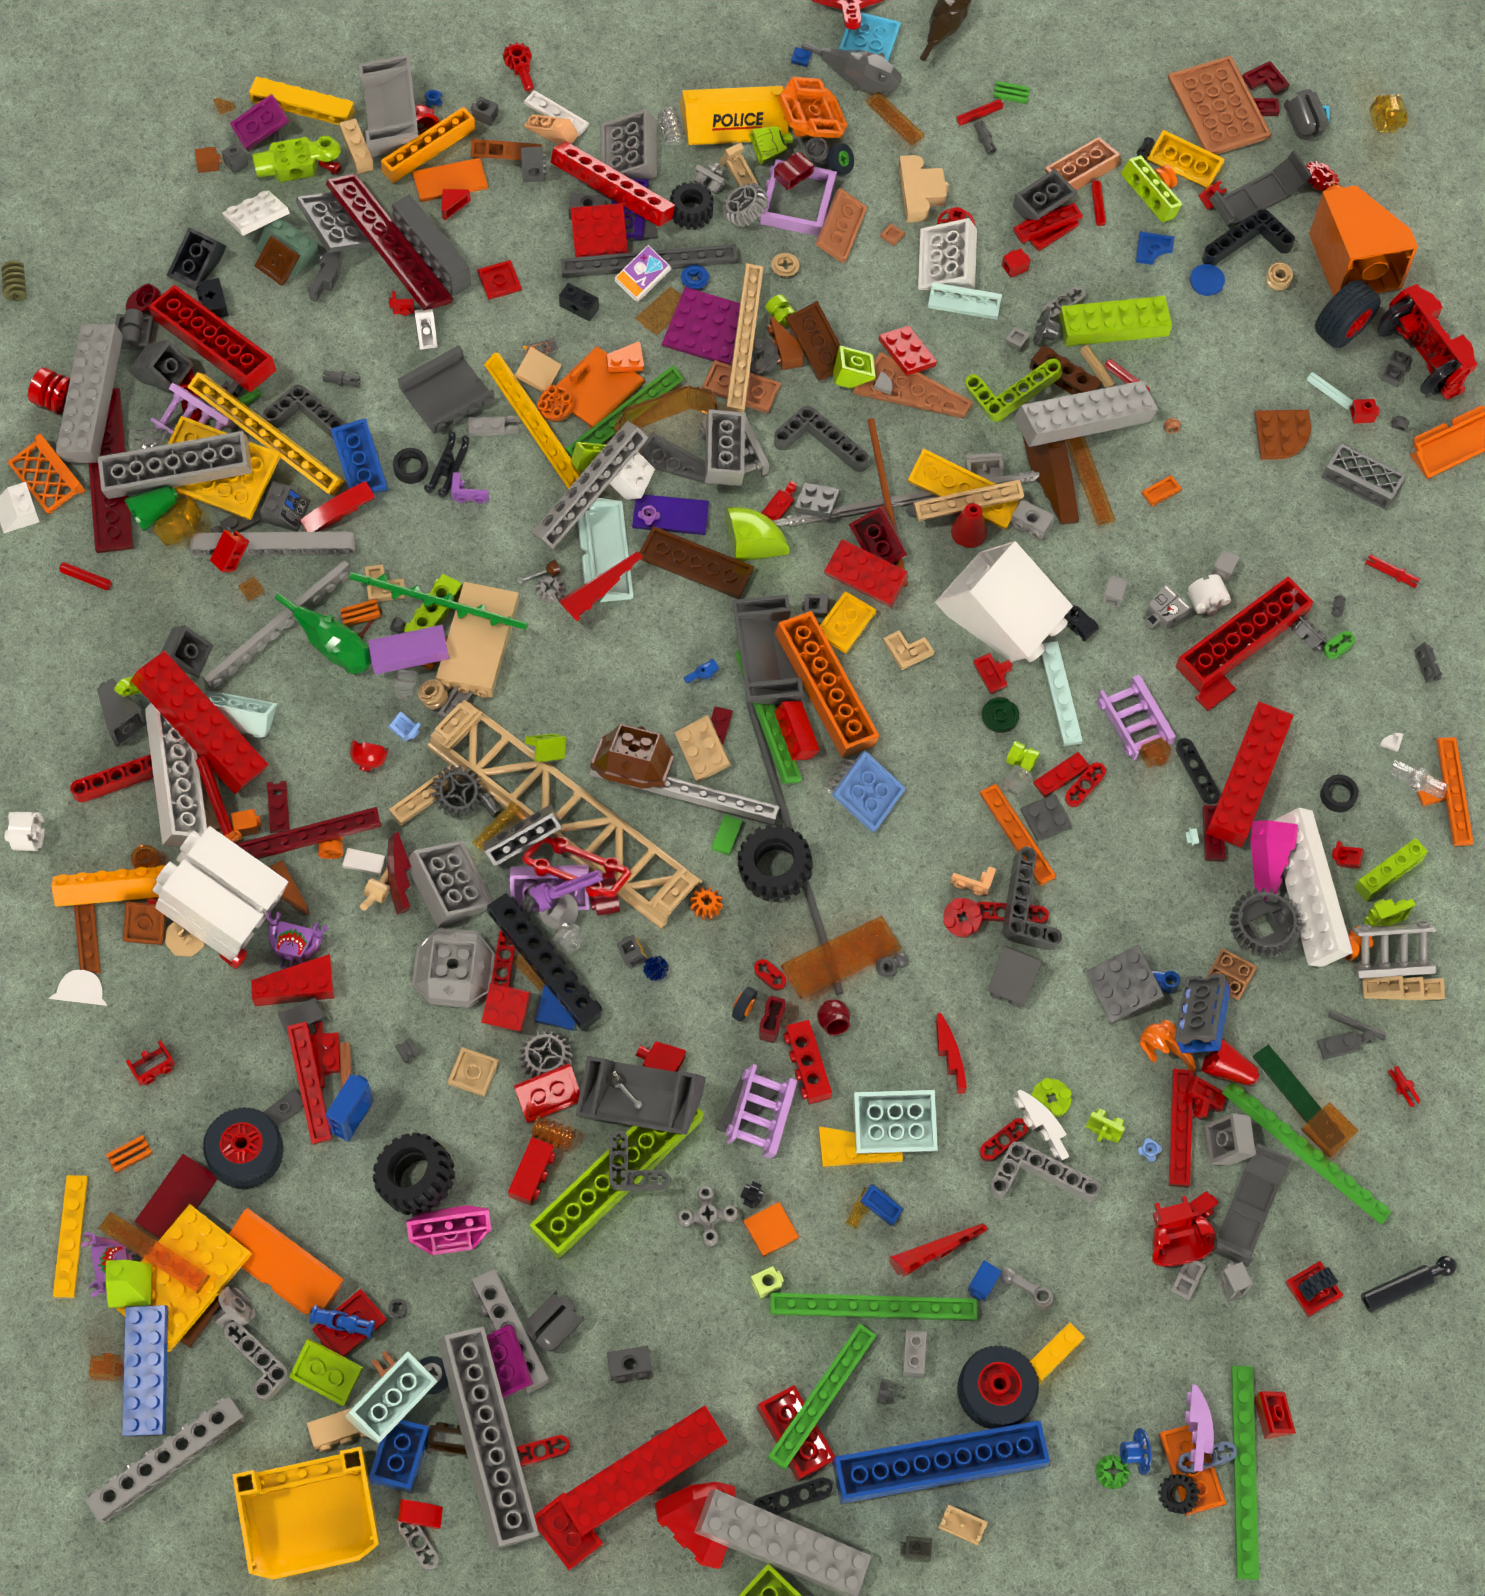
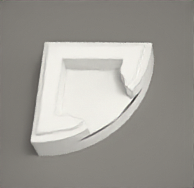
(1392, 741)

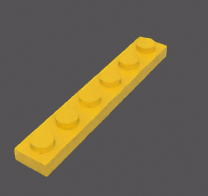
(70, 1236)

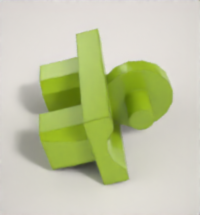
(1104, 1127)

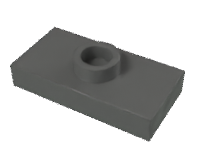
(285, 1107)

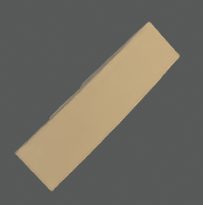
(1404, 988)

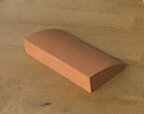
(1087, 163)

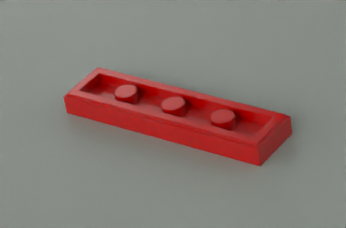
(1048, 223)

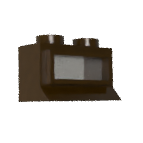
(446, 1440)

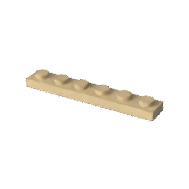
(956, 502)

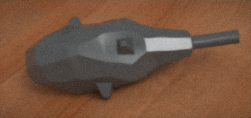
(860, 68)

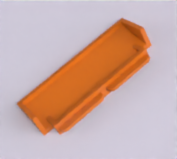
(1448, 446)
(285, 1265)

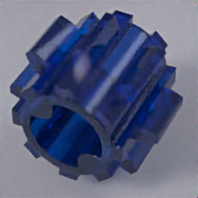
(655, 968)

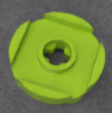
(1057, 1088)

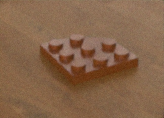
(1282, 432)

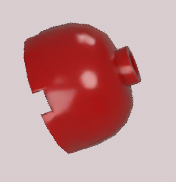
(368, 755)

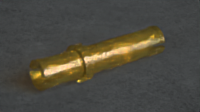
(498, 823)

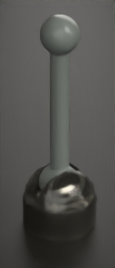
(615, 1080)

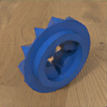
(693, 270)

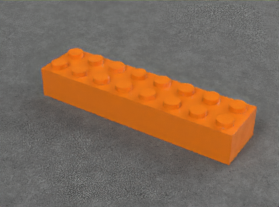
(826, 684)

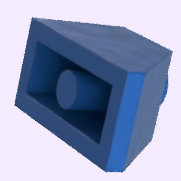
(984, 1281)

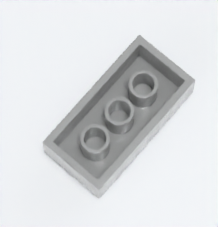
(725, 447)

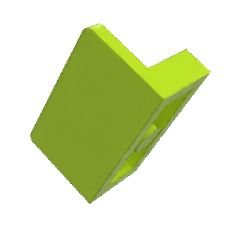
(547, 746)

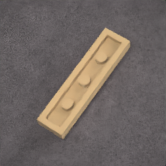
(418, 800)

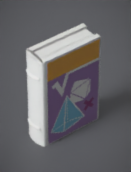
(642, 273)

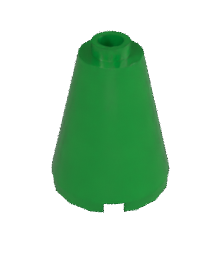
(151, 505)

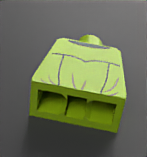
(769, 143)

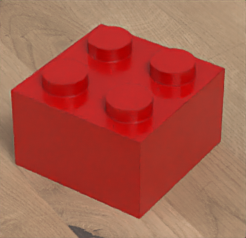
(506, 1007)

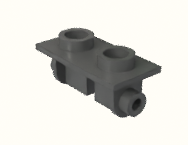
(1305, 628)
(1426, 660)

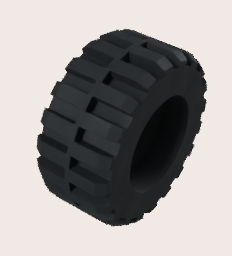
(775, 839)
(398, 1158)

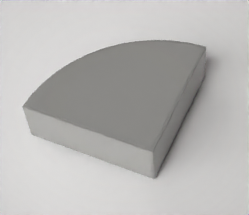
(883, 384)

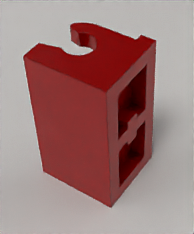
(229, 551)

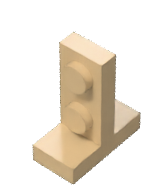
(737, 165)

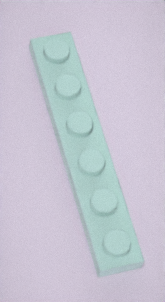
(1061, 695)

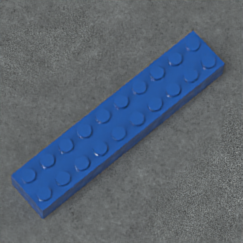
(940, 1462)

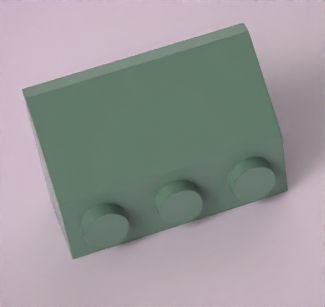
(294, 239)

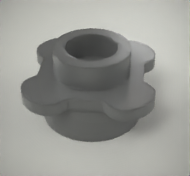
(1400, 422)

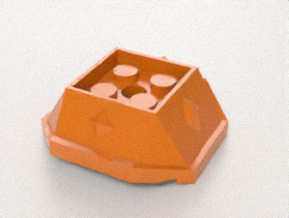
(811, 109)

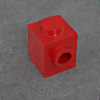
(1015, 262)
(1364, 411)

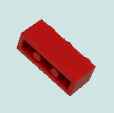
(796, 730)
(532, 1171)

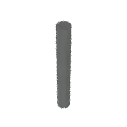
(1355, 1024)

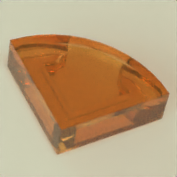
(223, 105)

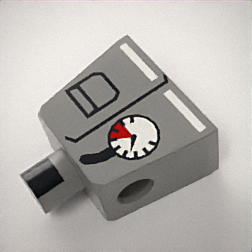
(1166, 608)

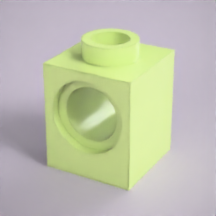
(763, 1290)

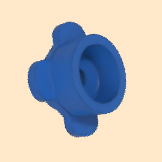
(433, 94)

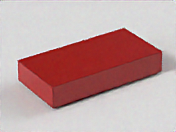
(1215, 693)

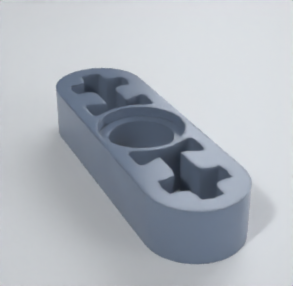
(1222, 1458)

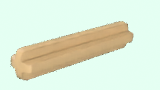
(1097, 367)

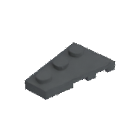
(750, 1107)

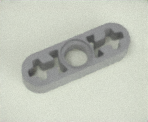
(1066, 297)
(431, 1552)

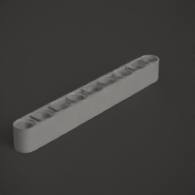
(280, 543)

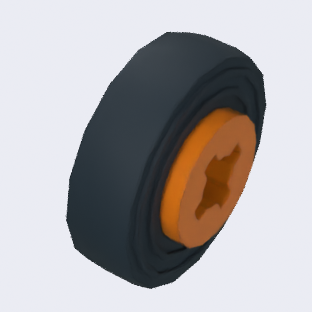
(744, 1004)

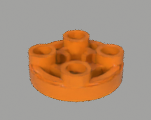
(556, 403)

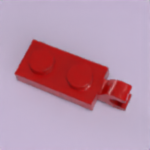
(780, 502)

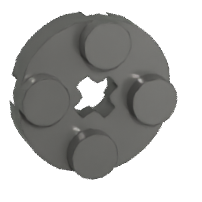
(770, 359)

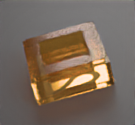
(251, 589)

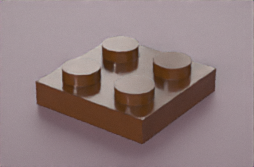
(277, 260)

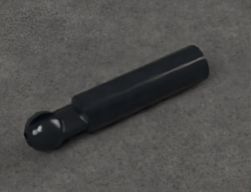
(1407, 1284)

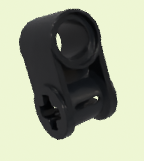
(1081, 623)

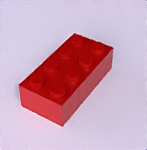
(866, 573)

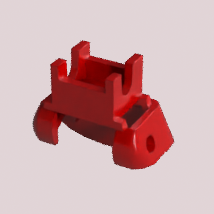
(1176, 1239)

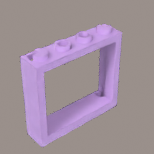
(798, 224)

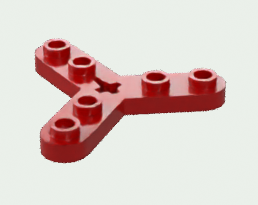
(850, 10)

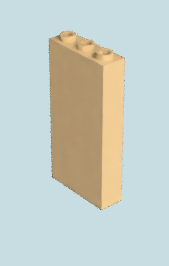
(474, 644)

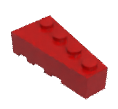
(295, 983)

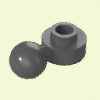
(899, 960)

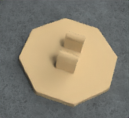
(181, 941)

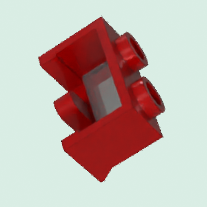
(151, 1065)

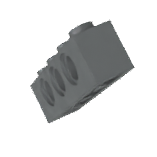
(522, 835)

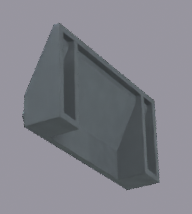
(765, 666)
(666, 1096)

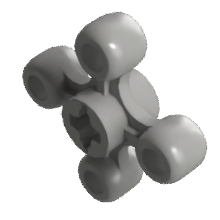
(699, 1216)

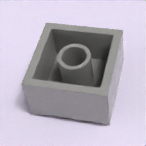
(1230, 1139)

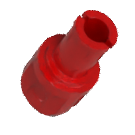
(1404, 1085)

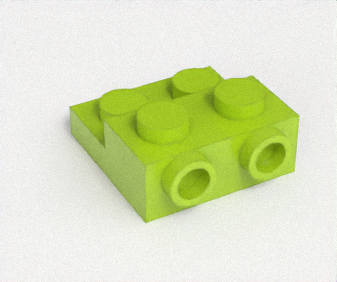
(1387, 913)

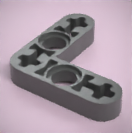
(629, 1175)

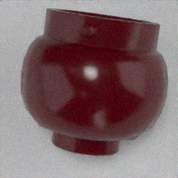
(834, 1017)

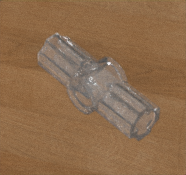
(1418, 779)

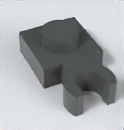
(885, 1391)

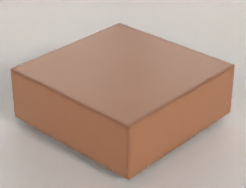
(892, 234)

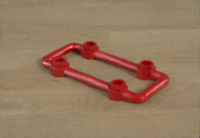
(560, 845)

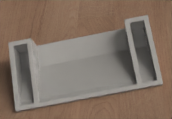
(389, 104)

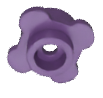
(648, 510)

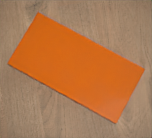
(457, 175)
(1178, 1442)

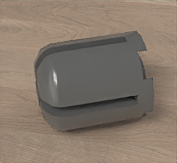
(1306, 114)
(552, 1322)

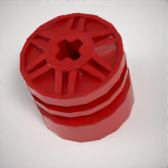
(49, 390)

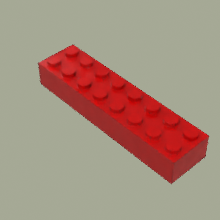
(212, 338)
(1244, 634)
(199, 722)
(1250, 774)
(643, 1471)

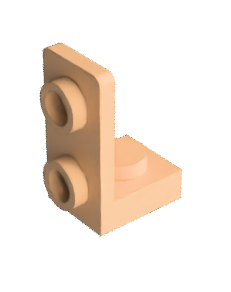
(978, 888)

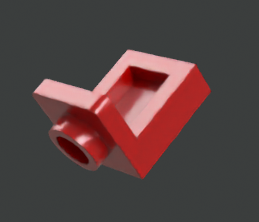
(401, 306)
(1347, 856)

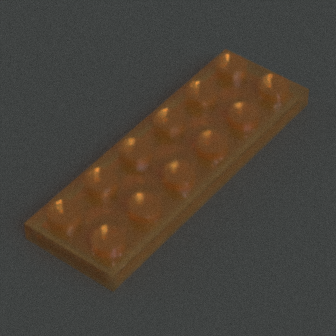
(840, 957)

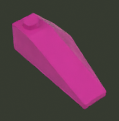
(1270, 850)

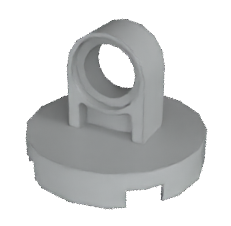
(563, 912)
(234, 1307)

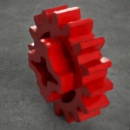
(1321, 176)

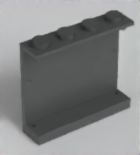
(445, 390)

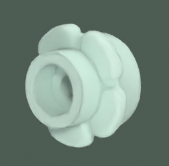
(1192, 836)

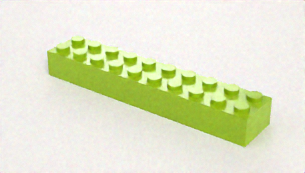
(592, 1196)

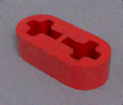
(773, 971)

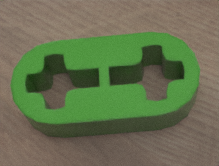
(1341, 648)

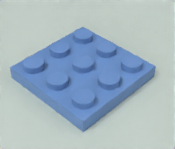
(868, 791)

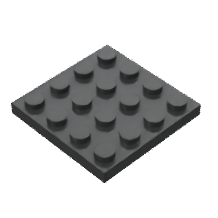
(331, 222)

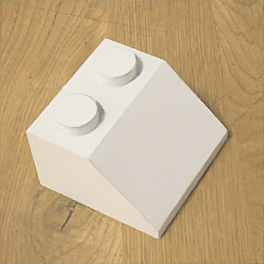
(17, 508)

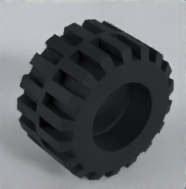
(694, 216)

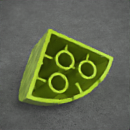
(754, 535)

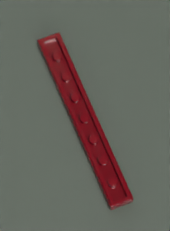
(312, 834)

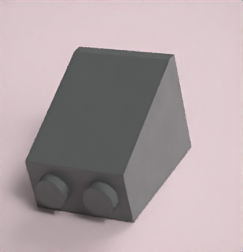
(161, 365)
(120, 713)
(1014, 976)

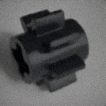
(752, 1194)

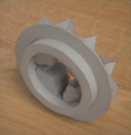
(550, 595)

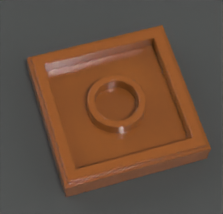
(143, 923)

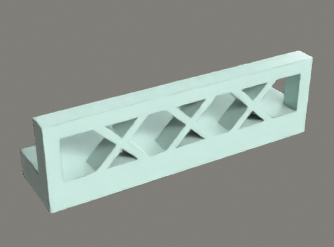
(964, 303)

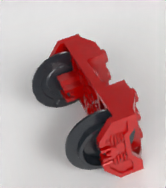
(1417, 320)

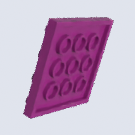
(703, 326)

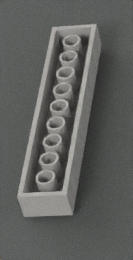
(488, 1438)

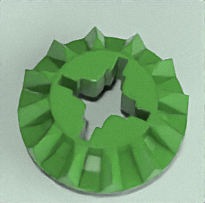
(1105, 1477)

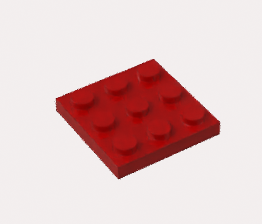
(599, 230)

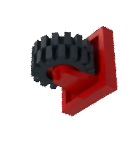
(1314, 1288)

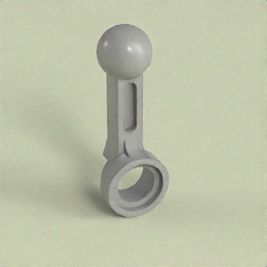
(1009, 1276)

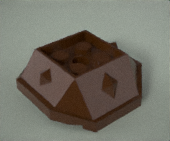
(633, 757)

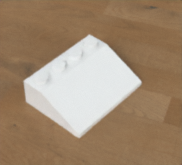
(948, 255)

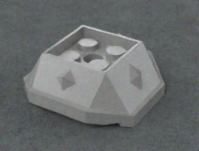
(455, 986)

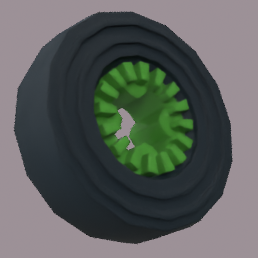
(844, 152)

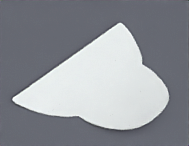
(80, 987)

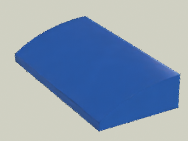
(359, 455)

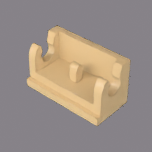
(963, 1525)

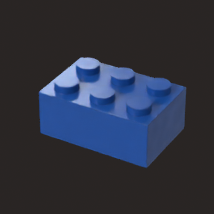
(400, 1456)

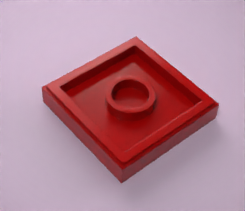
(499, 279)

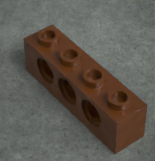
(1076, 375)

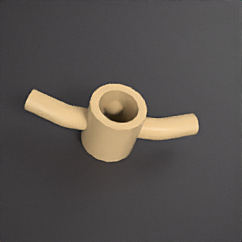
(376, 891)

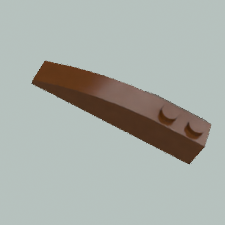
(1055, 478)

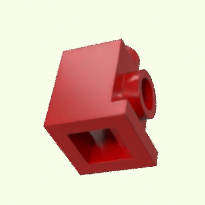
(1204, 1205)

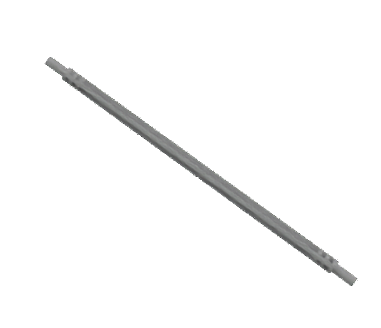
(896, 501)

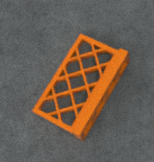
(56, 463)

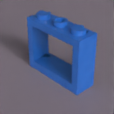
(349, 1107)

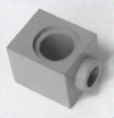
(1225, 565)
(1114, 591)

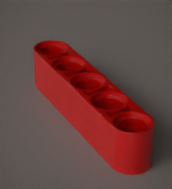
(107, 778)

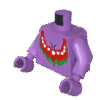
(292, 941)
(105, 1250)

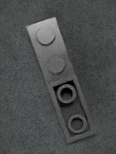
(327, 275)

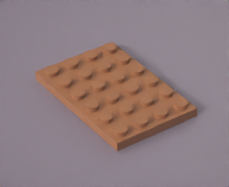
(1219, 106)

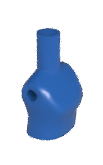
(703, 671)

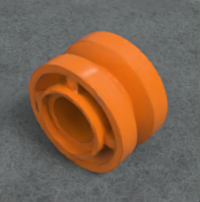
(1168, 175)

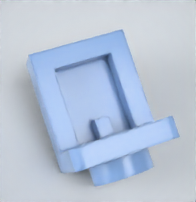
(404, 727)

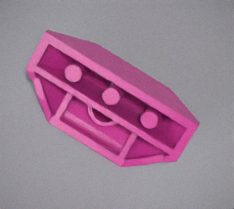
(449, 1229)

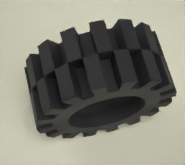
(1166, 1493)

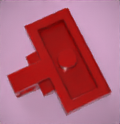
(992, 672)
(1205, 1096)

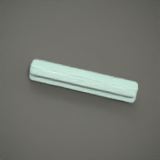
(1329, 390)

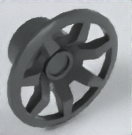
(1048, 327)

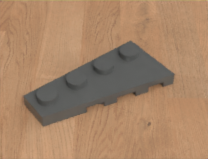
(672, 459)

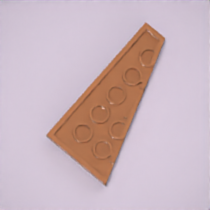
(914, 390)

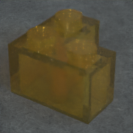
(179, 523)

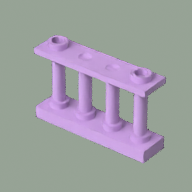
(193, 404)
(1147, 704)
(781, 1109)

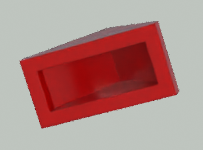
(453, 201)

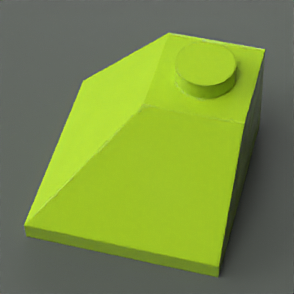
(853, 367)
(128, 1283)

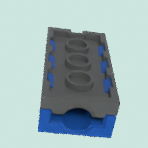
(1202, 1013)

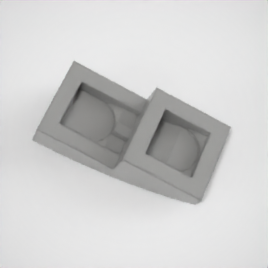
(1188, 1279)

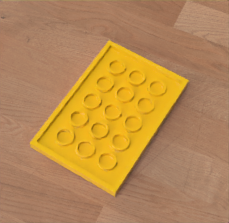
(232, 494)
(208, 1249)

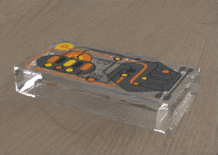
(547, 346)

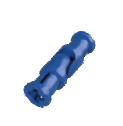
(344, 1322)

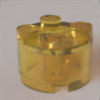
(1391, 110)

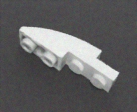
(1037, 1116)

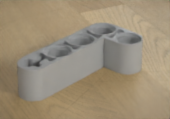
(254, 1357)

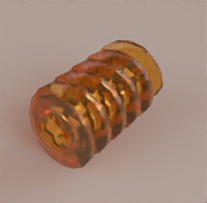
(553, 1134)

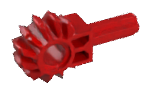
(518, 58)

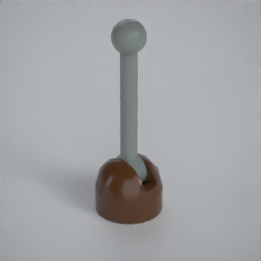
(551, 568)

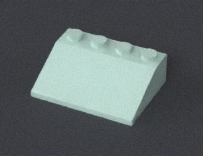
(895, 1121)

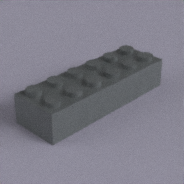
(431, 245)

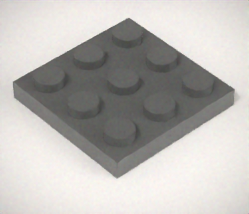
(1125, 984)

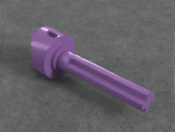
(546, 896)

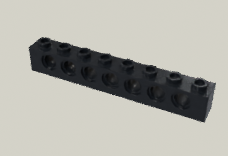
(508, 905)

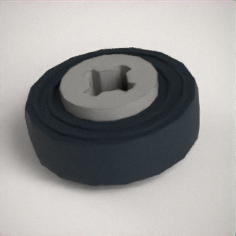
(436, 1364)

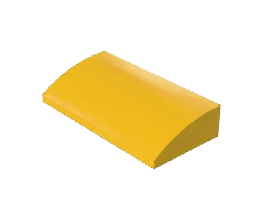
(1186, 159)

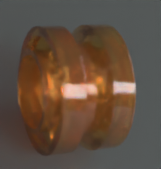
(143, 852)

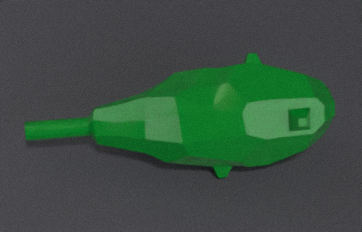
(331, 638)

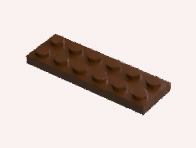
(696, 562)

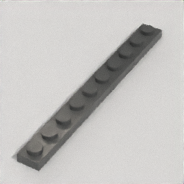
(674, 257)

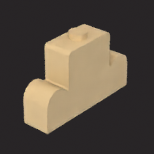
(920, 188)

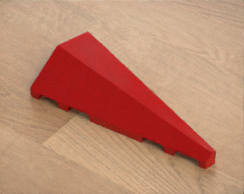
(585, 596)
(913, 1259)

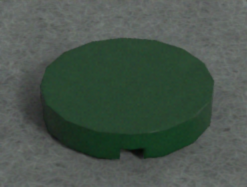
(1000, 715)

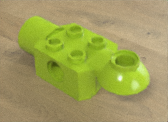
(295, 158)

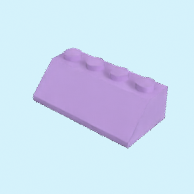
(523, 877)

